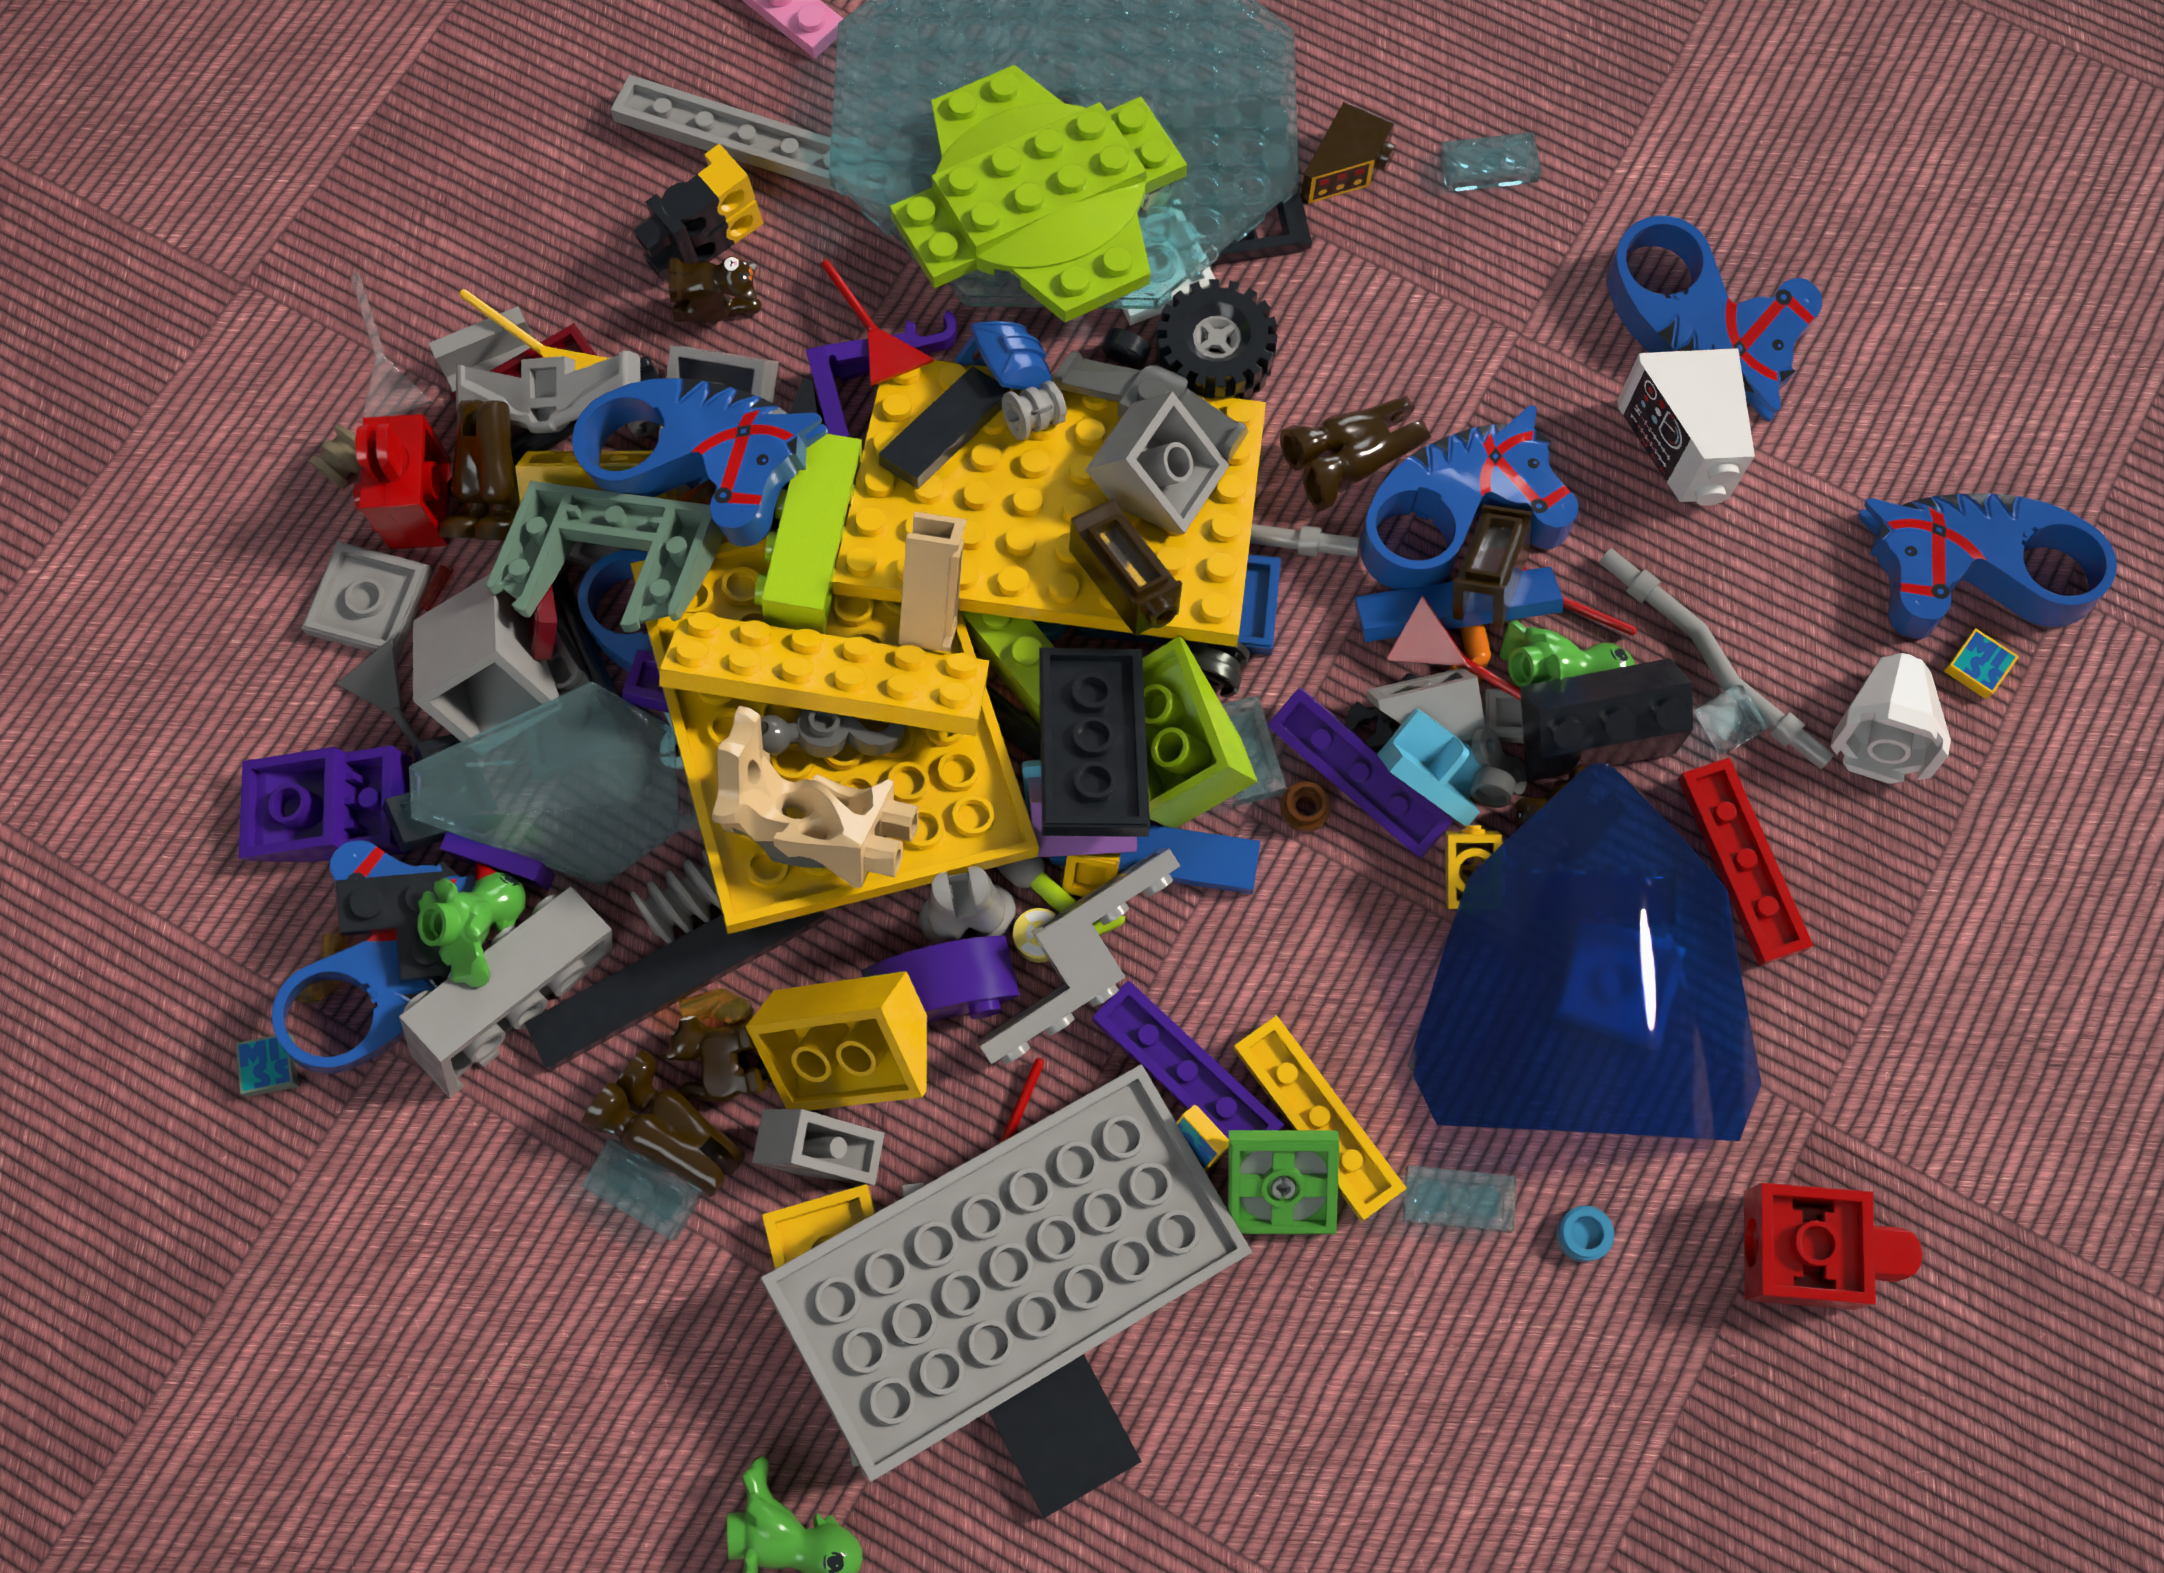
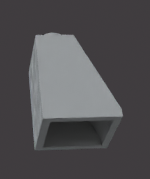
(476, 663)

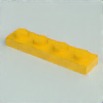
(1311, 1104)

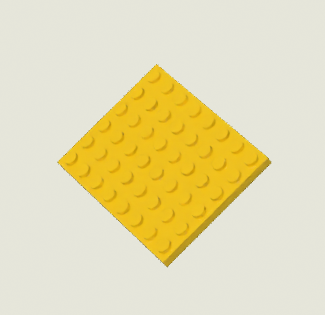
(1021, 513)
(959, 781)

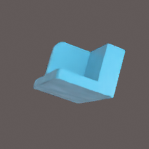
(1433, 764)

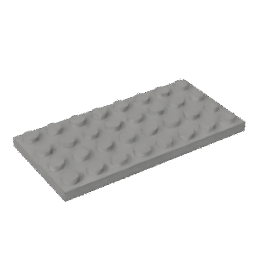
(1003, 1271)

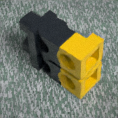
(699, 216)

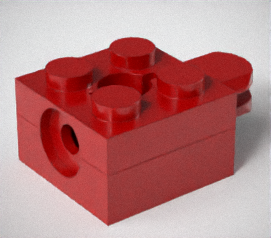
(402, 480)
(1820, 1247)

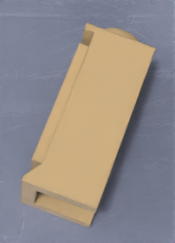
(931, 582)

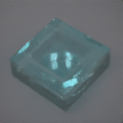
(1730, 719)

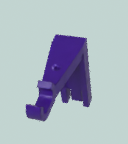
(851, 360)

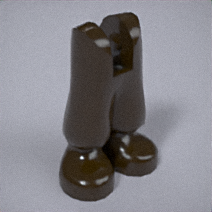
(1359, 447)
(483, 472)
(665, 1127)

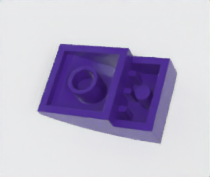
(317, 801)

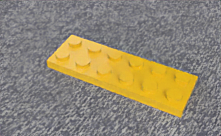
(825, 673)

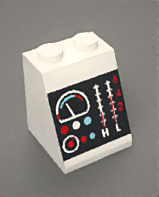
(1691, 420)

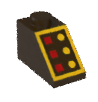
(1348, 154)

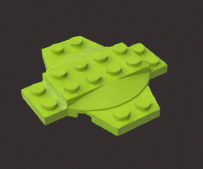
(1039, 192)

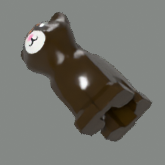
(704, 289)
(723, 1058)

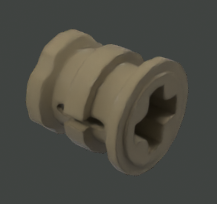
(338, 457)

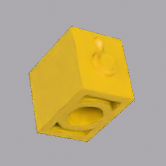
(1462, 845)

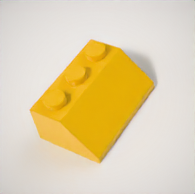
(844, 1042)

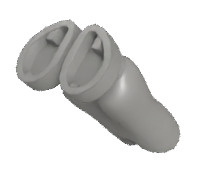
(963, 903)

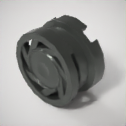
(1221, 665)

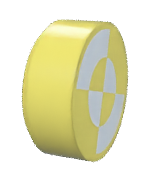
(1024, 939)

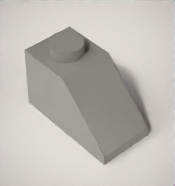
(1446, 697)
(818, 1146)

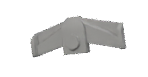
(549, 388)

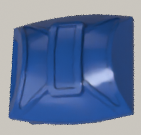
(1008, 352)

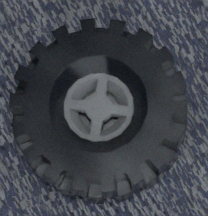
(1220, 321)

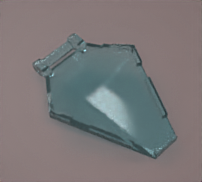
(566, 783)

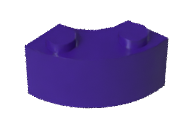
(957, 976)

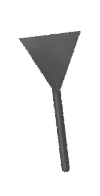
(378, 683)

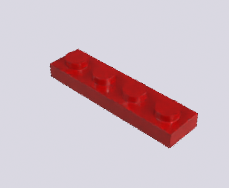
(1745, 862)

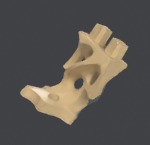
(841, 824)

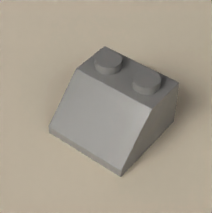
(1158, 463)

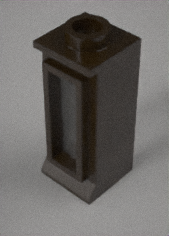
(1494, 560)
(1124, 568)

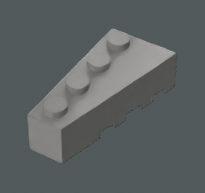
(526, 963)

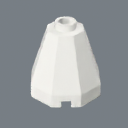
(1894, 723)

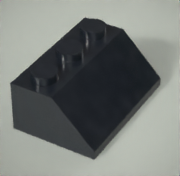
(1605, 718)

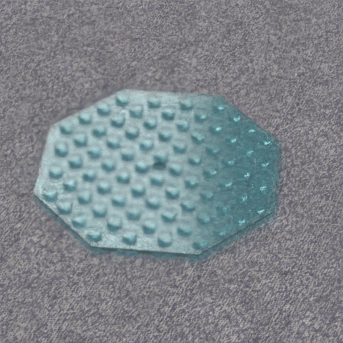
(1206, 69)

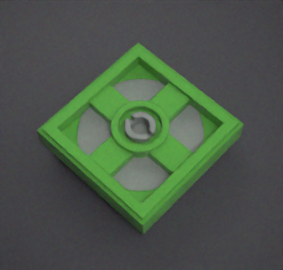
(1283, 1181)

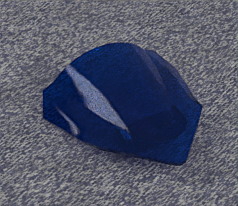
(1591, 982)

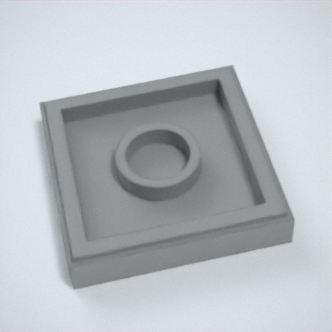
(367, 598)

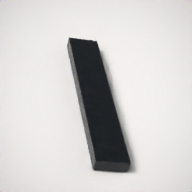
(654, 985)

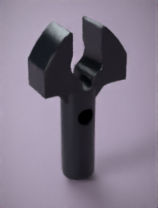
(1361, 715)

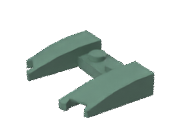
(553, 516)

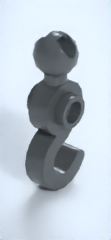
(827, 734)

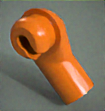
(1475, 647)

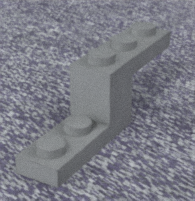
(1078, 957)

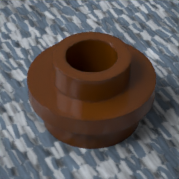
(1307, 792)

